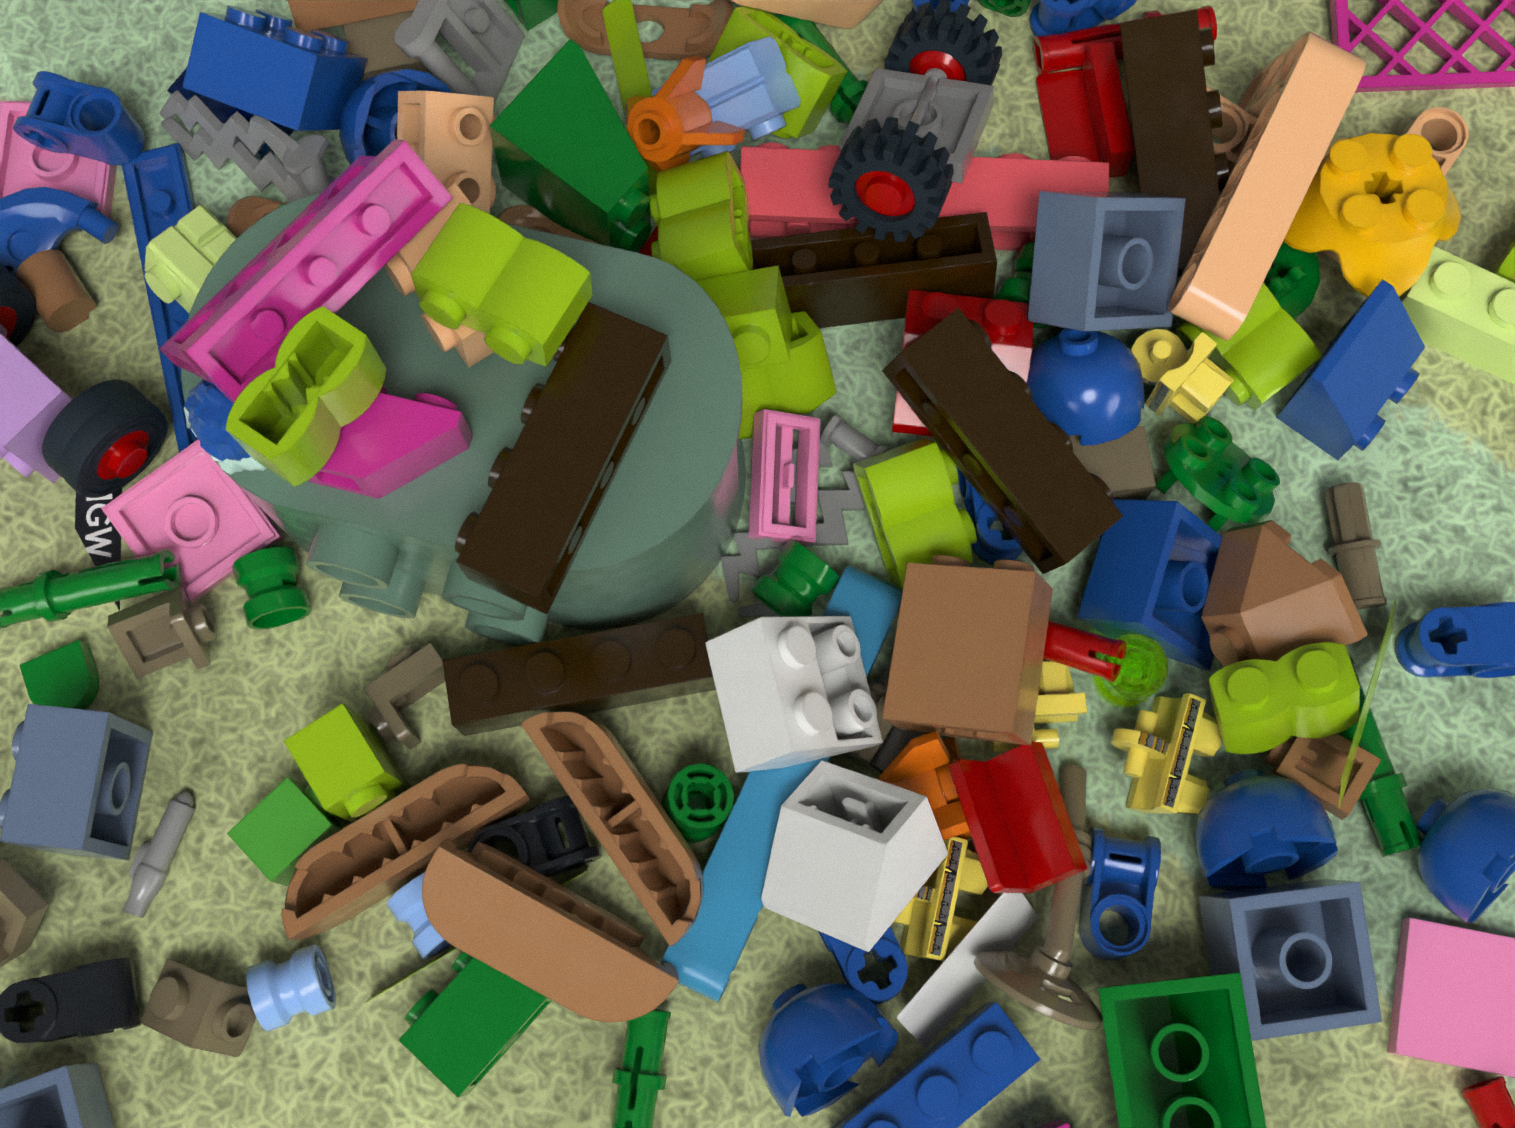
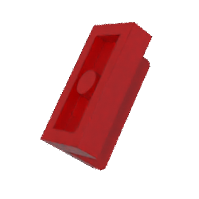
(1087, 111)
(1018, 820)

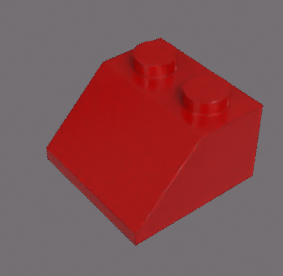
(1001, 319)

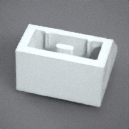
(792, 691)
(850, 854)

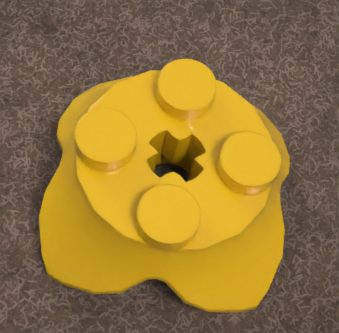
(1378, 208)

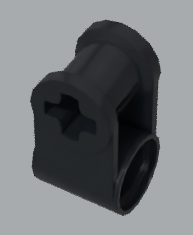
(539, 838)
(78, 1003)

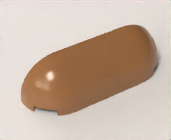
(623, 816)
(394, 845)
(542, 934)

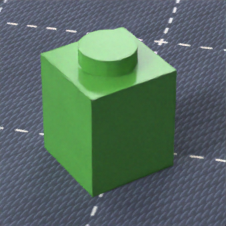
(283, 829)

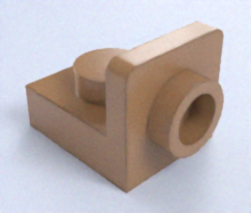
(1320, 766)

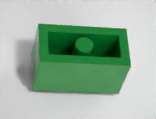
(470, 1023)

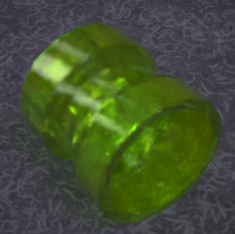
(1129, 688)

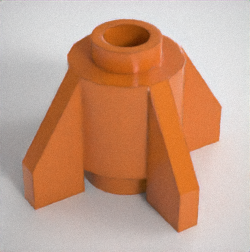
(676, 119)
(925, 770)

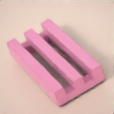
(778, 427)

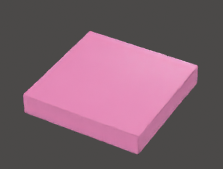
(33, 167)
(195, 515)
(1455, 997)

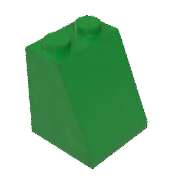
(572, 155)

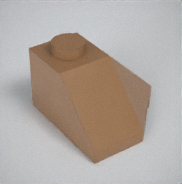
(1273, 599)

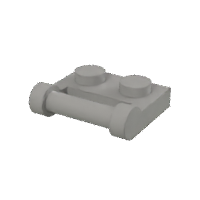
(475, 30)

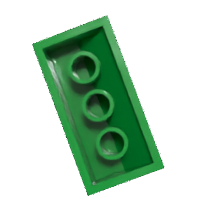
(1181, 1054)

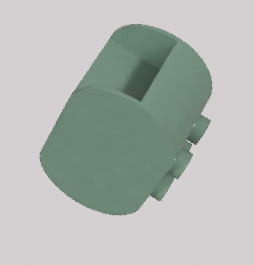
(659, 522)

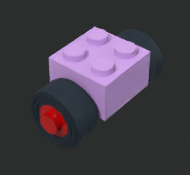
(89, 440)

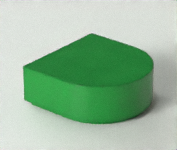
(62, 677)

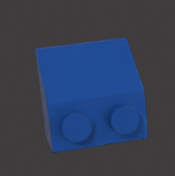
(1356, 376)
(1154, 579)

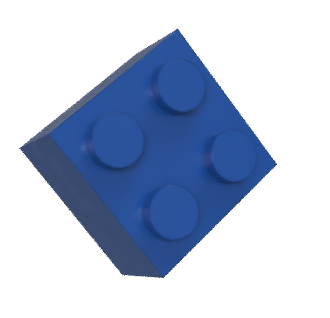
(272, 68)

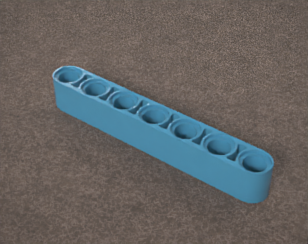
(742, 853)

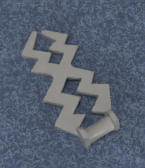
(302, 163)
(831, 502)

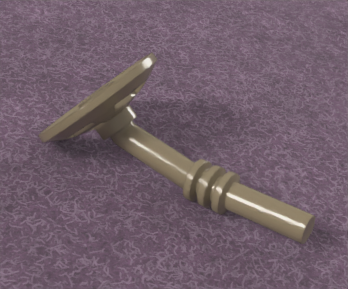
(1044, 975)

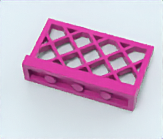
(1410, 79)
(309, 265)

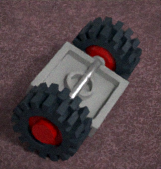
(917, 123)

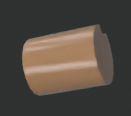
(56, 290)

